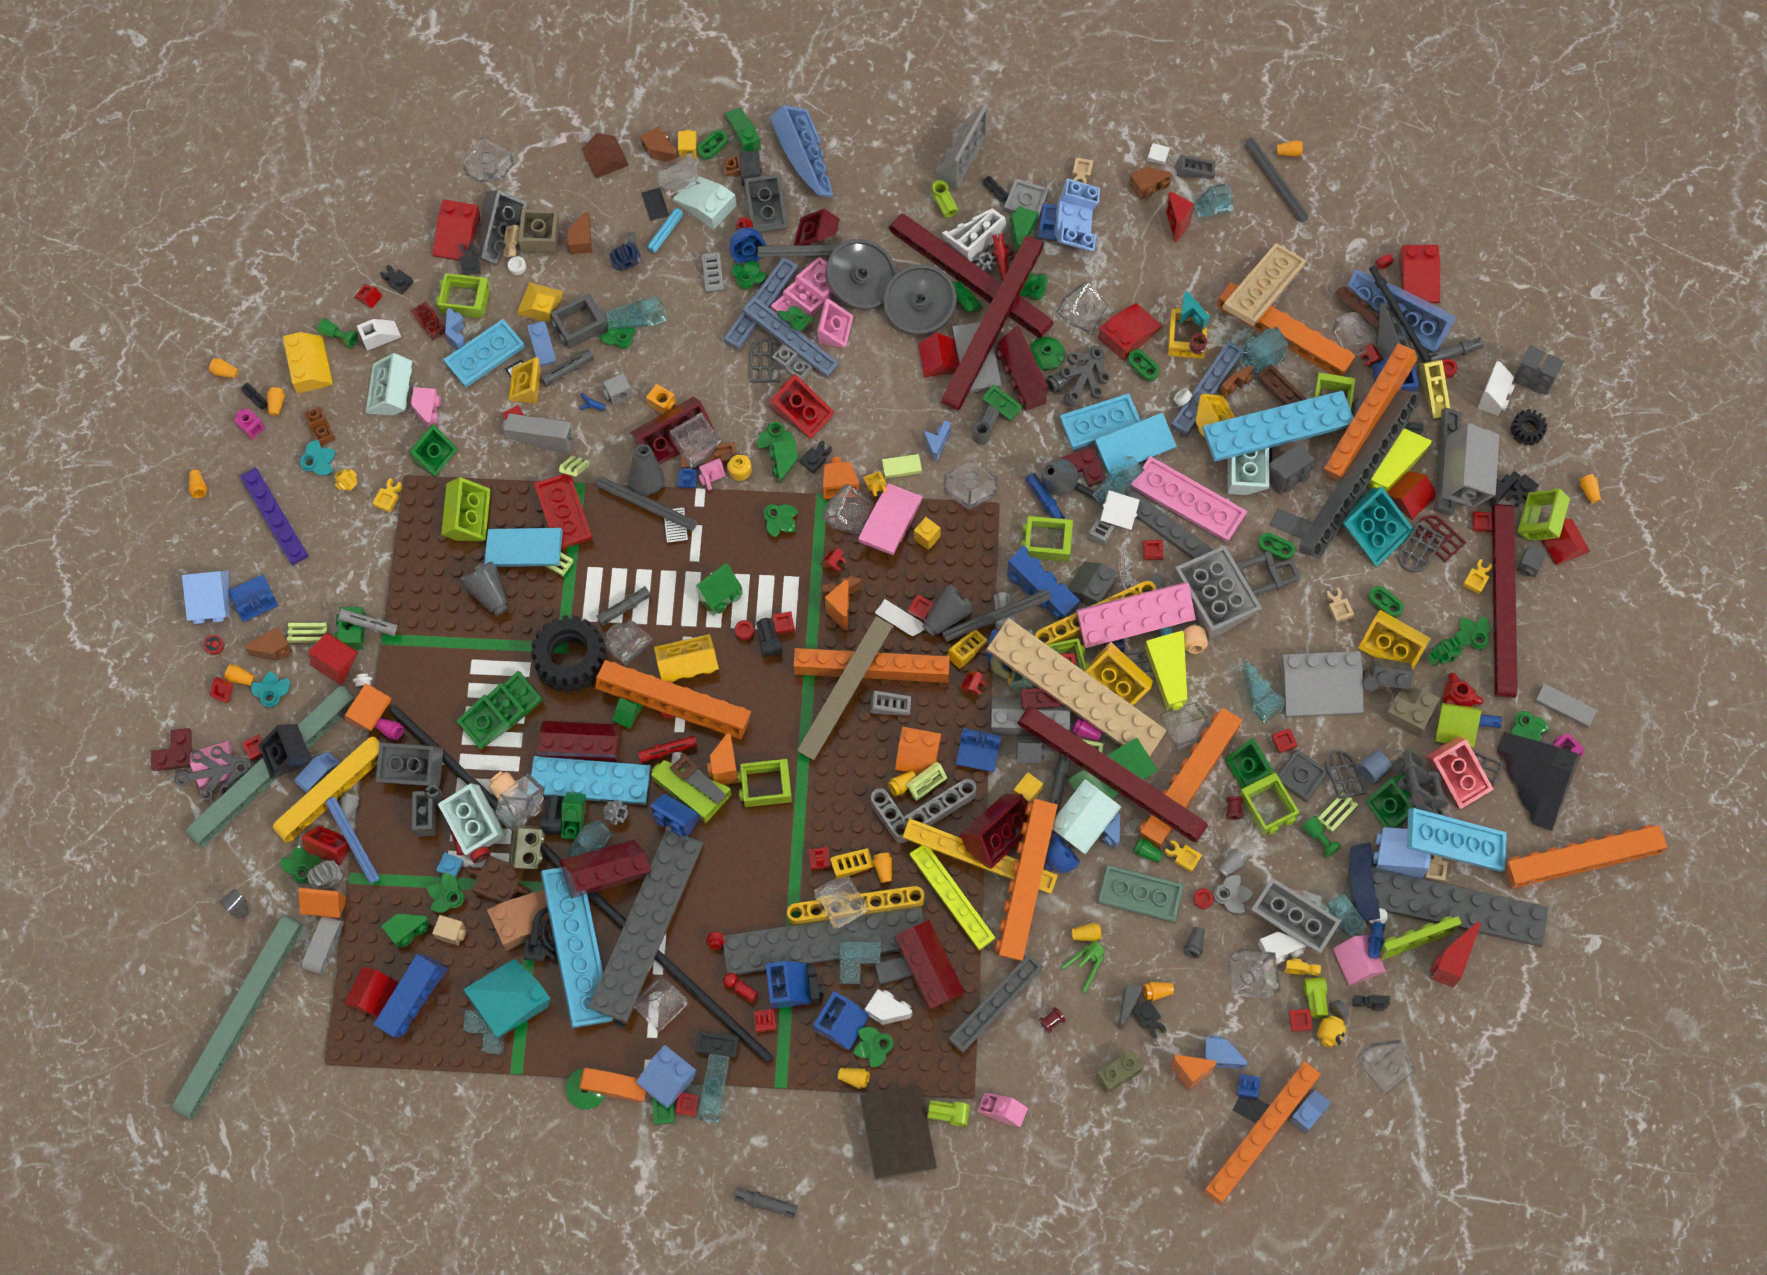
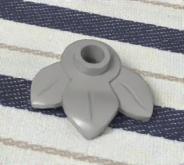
(1235, 894)

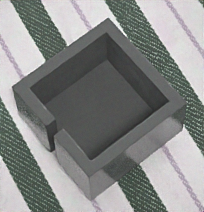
(1534, 377)
(1290, 469)

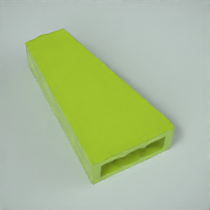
(686, 793)

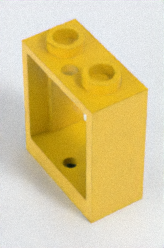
(1177, 348)

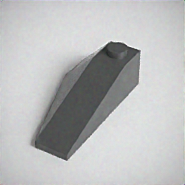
(497, 213)

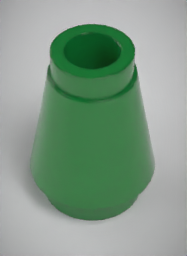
(1147, 850)

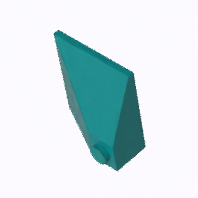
(1377, 525)
(507, 997)

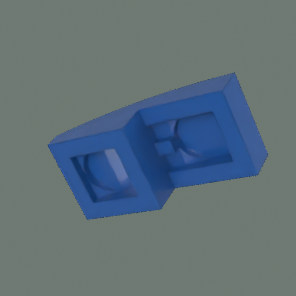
(1047, 222)

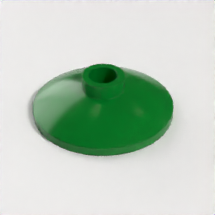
(1051, 359)
(577, 1096)

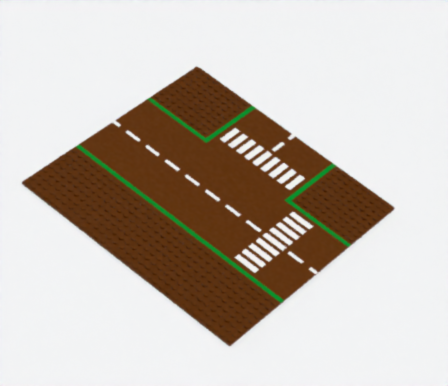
(751, 857)

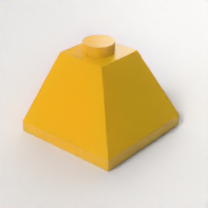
(539, 302)
(1212, 410)

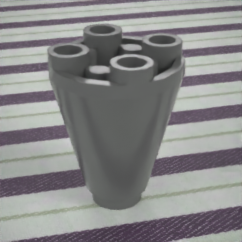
(645, 472)
(1059, 476)
(486, 587)
(946, 610)

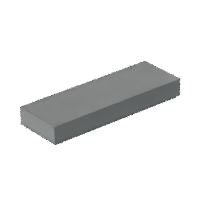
(1566, 706)

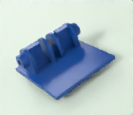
(253, 598)
(978, 750)

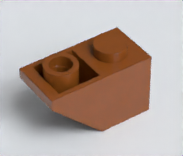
(657, 145)
(1148, 181)

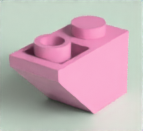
(425, 404)
(1002, 1109)

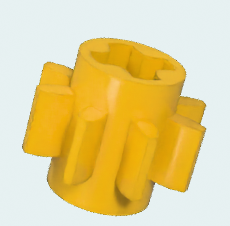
(345, 479)

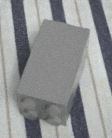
(1470, 465)

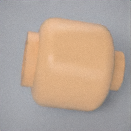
(1195, 639)
(500, 783)

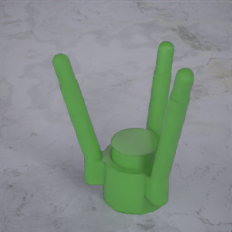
(1092, 953)

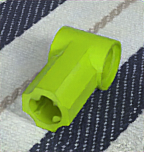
(944, 200)
(1316, 991)
(955, 1113)

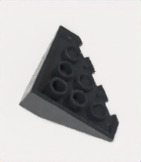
(1540, 774)

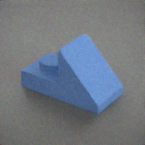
(936, 442)

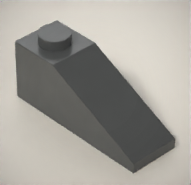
(1389, 331)

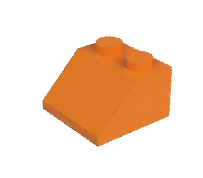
(917, 750)
(722, 764)

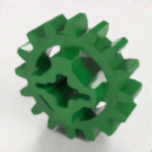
(1447, 650)

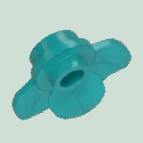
(320, 456)
(270, 687)

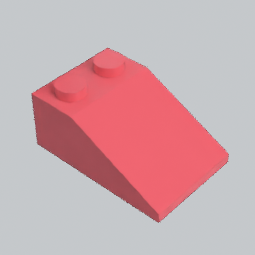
(1460, 771)

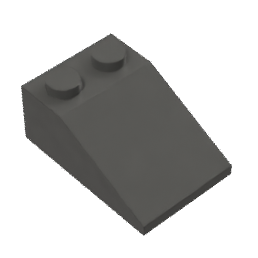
(766, 202)
(409, 764)

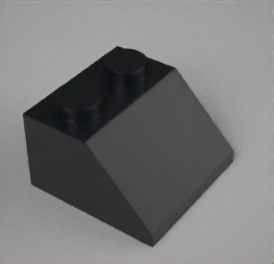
(284, 750)

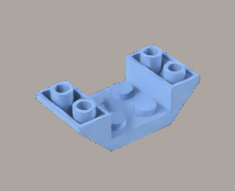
(1075, 215)

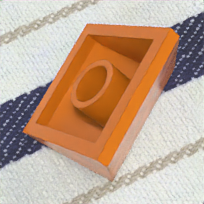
(838, 604)
(367, 708)
(321, 902)
(1192, 1069)

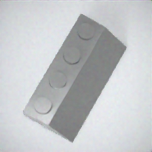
(1007, 712)
(1296, 915)

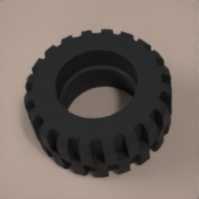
(566, 631)

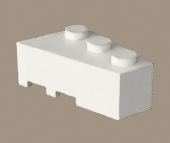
(976, 235)

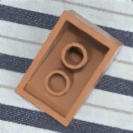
(515, 918)

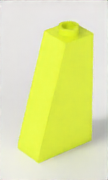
(1400, 459)
(1169, 668)

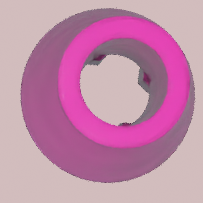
(391, 729)
(1086, 730)

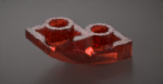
(428, 320)

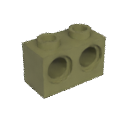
(521, 847)
(1119, 1072)

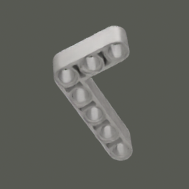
(922, 812)

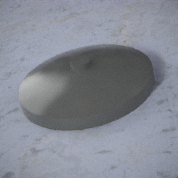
(859, 273)
(920, 300)

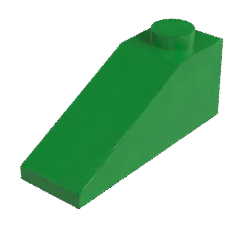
(743, 130)
(1022, 224)

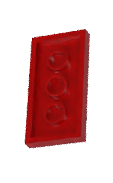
(563, 509)

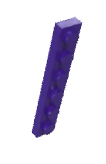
(274, 516)

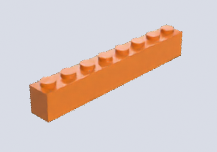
(1301, 339)
(1371, 410)
(884, 666)
(672, 699)
(1194, 771)
(1586, 856)
(1026, 880)
(1261, 1133)

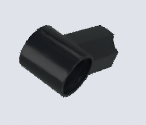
(769, 641)
(552, 820)

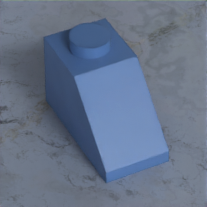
(541, 343)
(1223, 1053)
(1310, 1111)

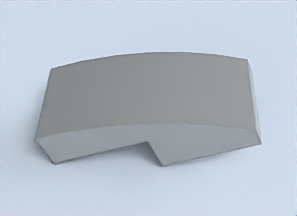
(791, 362)

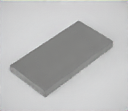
(989, 372)

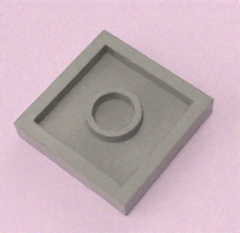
(1027, 196)

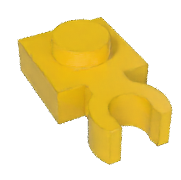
(875, 482)
(387, 498)
(1477, 579)
(1185, 857)
(1297, 967)

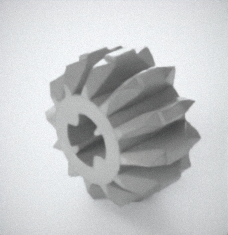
(324, 875)

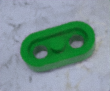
(711, 145)
(1145, 365)
(1277, 546)
(1386, 602)

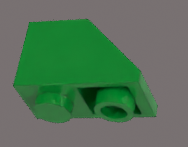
(784, 456)
(573, 814)
(405, 927)

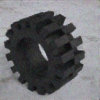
(1533, 418)

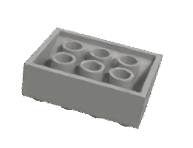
(963, 148)
(1217, 591)
(1322, 684)

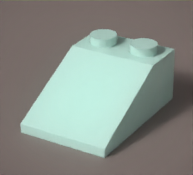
(707, 202)

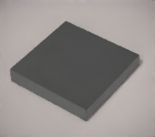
(1302, 775)

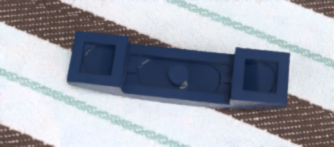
(1363, 881)

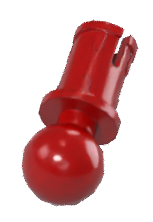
(731, 981)

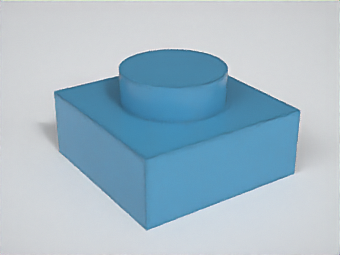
(450, 865)

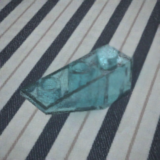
(638, 314)
(1118, 478)
(1262, 696)
(714, 1088)

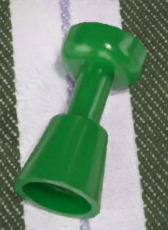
(331, 330)
(1315, 830)

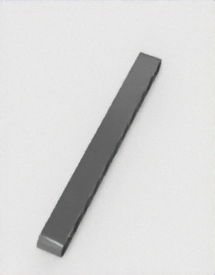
(1359, 473)

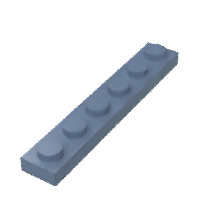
(767, 295)
(790, 337)
(1208, 385)

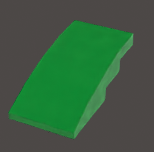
(499, 710)
(1130, 756)

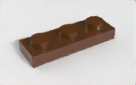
(1359, 305)
(1279, 386)

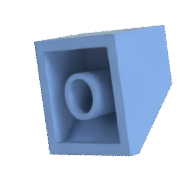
(666, 1076)

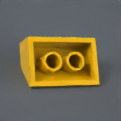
(307, 361)
(1394, 640)
(686, 658)
(1119, 674)

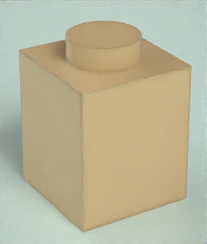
(449, 930)

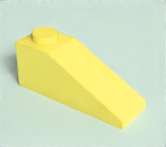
(1434, 386)

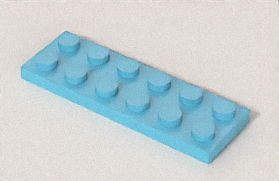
(594, 778)
(1456, 840)

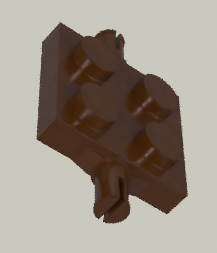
(498, 880)

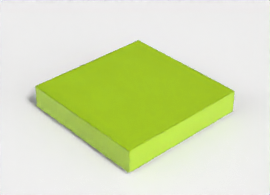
(1456, 722)

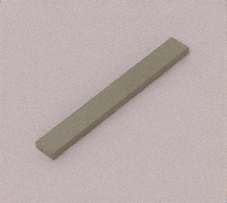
(845, 688)

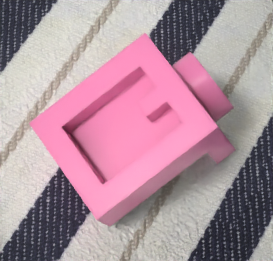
(711, 472)

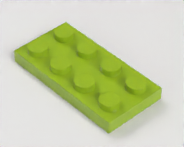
(1412, 939)

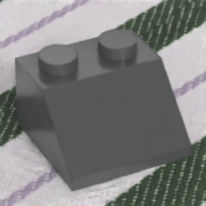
(1093, 582)

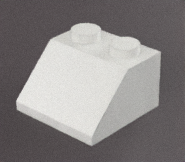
(1496, 390)

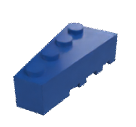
(1033, 579)
(410, 995)

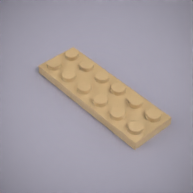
(1264, 284)

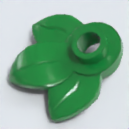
(748, 274)
(1035, 286)
(796, 317)
(621, 337)
(767, 437)
(782, 521)
(1472, 631)
(1533, 727)
(299, 863)
(444, 892)
(870, 1045)

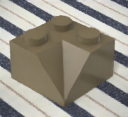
(539, 231)
(1412, 710)

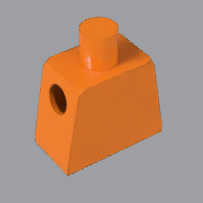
(836, 476)

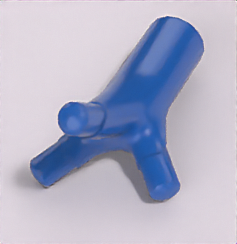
(590, 403)

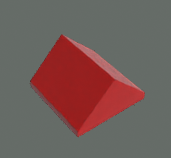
(1179, 214)
(938, 355)
(1412, 493)
(1568, 545)
(332, 658)
(326, 844)
(371, 991)

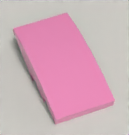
(807, 291)
(890, 519)

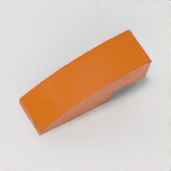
(612, 1085)

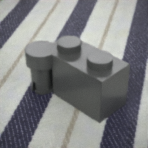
(1387, 673)
(1029, 749)
(425, 811)

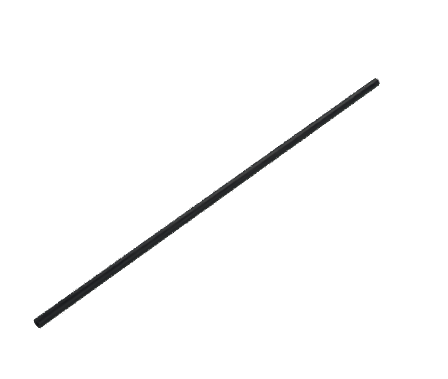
(596, 898)

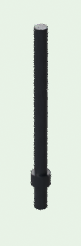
(1381, 283)

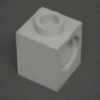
(617, 389)

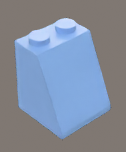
(206, 596)
(1395, 857)

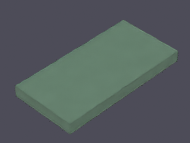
(1140, 894)

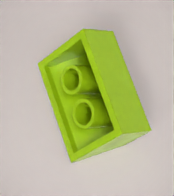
(465, 510)

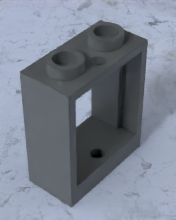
(585, 333)

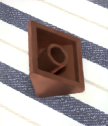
(604, 154)

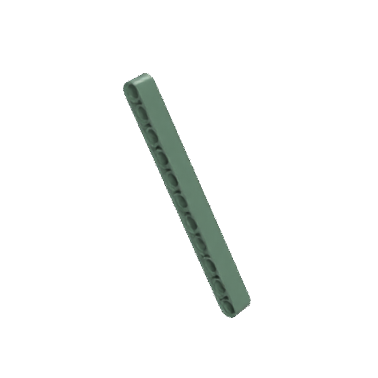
(258, 777)
(237, 1017)

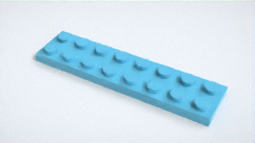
(1278, 426)
(575, 948)

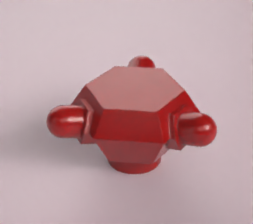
(1460, 692)

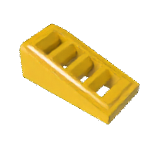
(961, 658)
(849, 856)

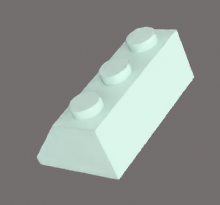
(389, 385)
(1248, 473)
(1085, 816)
(471, 819)

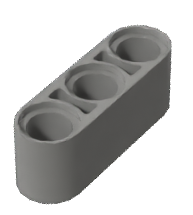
(322, 945)

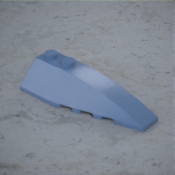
(801, 146)
(1427, 320)

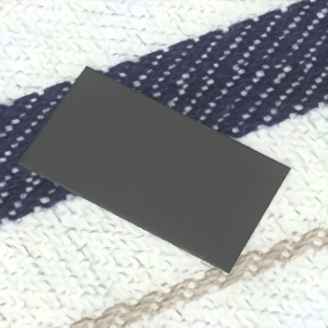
(1290, 523)

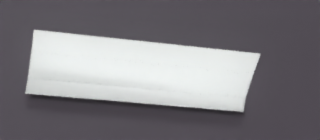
(899, 618)

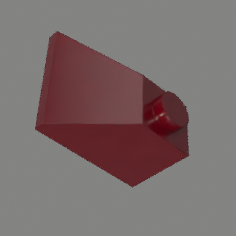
(816, 227)

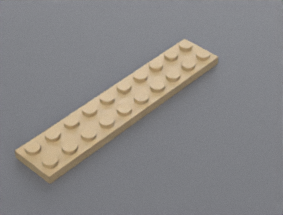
(1073, 687)

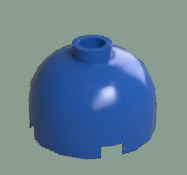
(744, 244)
(1060, 856)

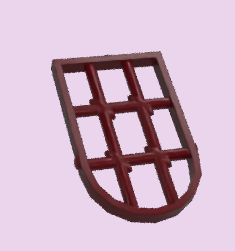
(1447, 538)

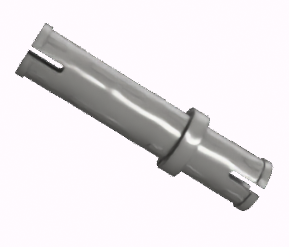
(367, 622)

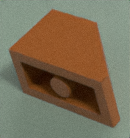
(579, 235)
(269, 646)

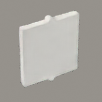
(1119, 510)

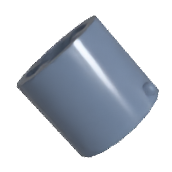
(1374, 766)

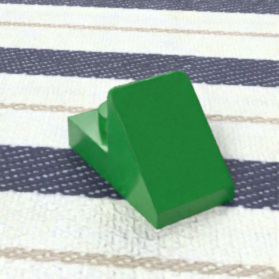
(626, 713)

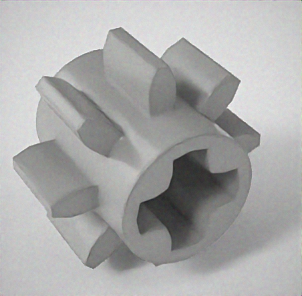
(986, 262)
(615, 812)

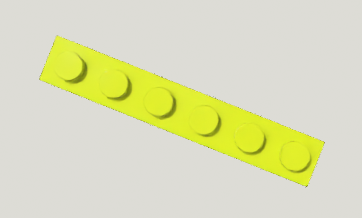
(952, 897)

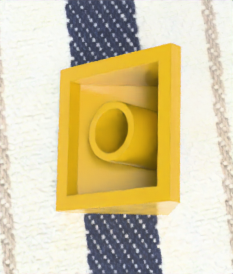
(525, 382)

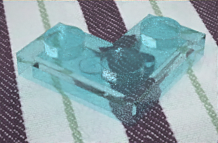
(852, 955)
(475, 1023)

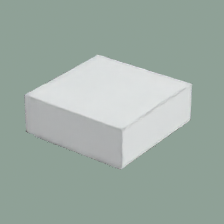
(1158, 154)

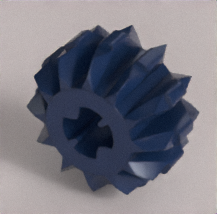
(624, 256)

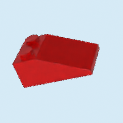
(455, 226)
(1421, 271)
(1128, 330)
(800, 406)
(1452, 963)

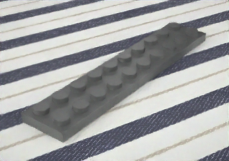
(1435, 901)
(646, 926)
(814, 941)

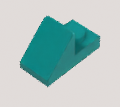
(1192, 309)

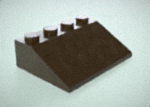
(898, 1132)

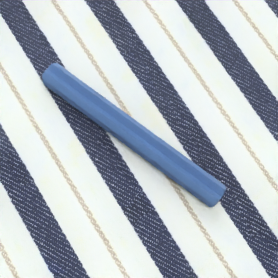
(352, 840)

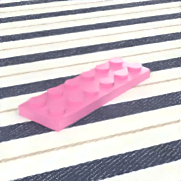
(1189, 499)
(1136, 614)

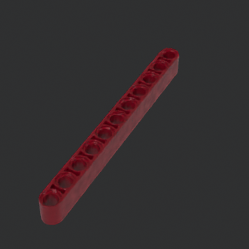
(966, 272)
(992, 323)
(1504, 601)
(1112, 774)

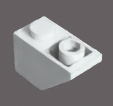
(378, 332)
(1282, 945)
(886, 1009)

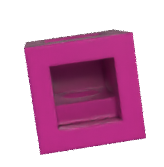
(249, 423)
(1568, 741)

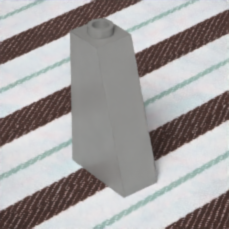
(540, 432)

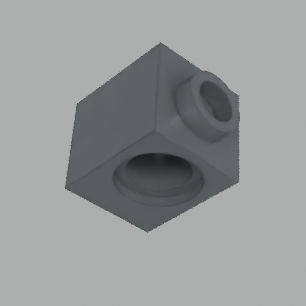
(1532, 561)

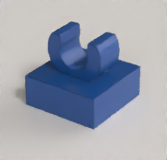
(687, 478)
(1248, 1086)

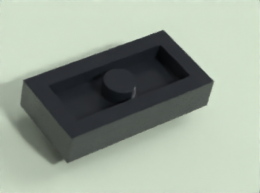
(717, 1044)

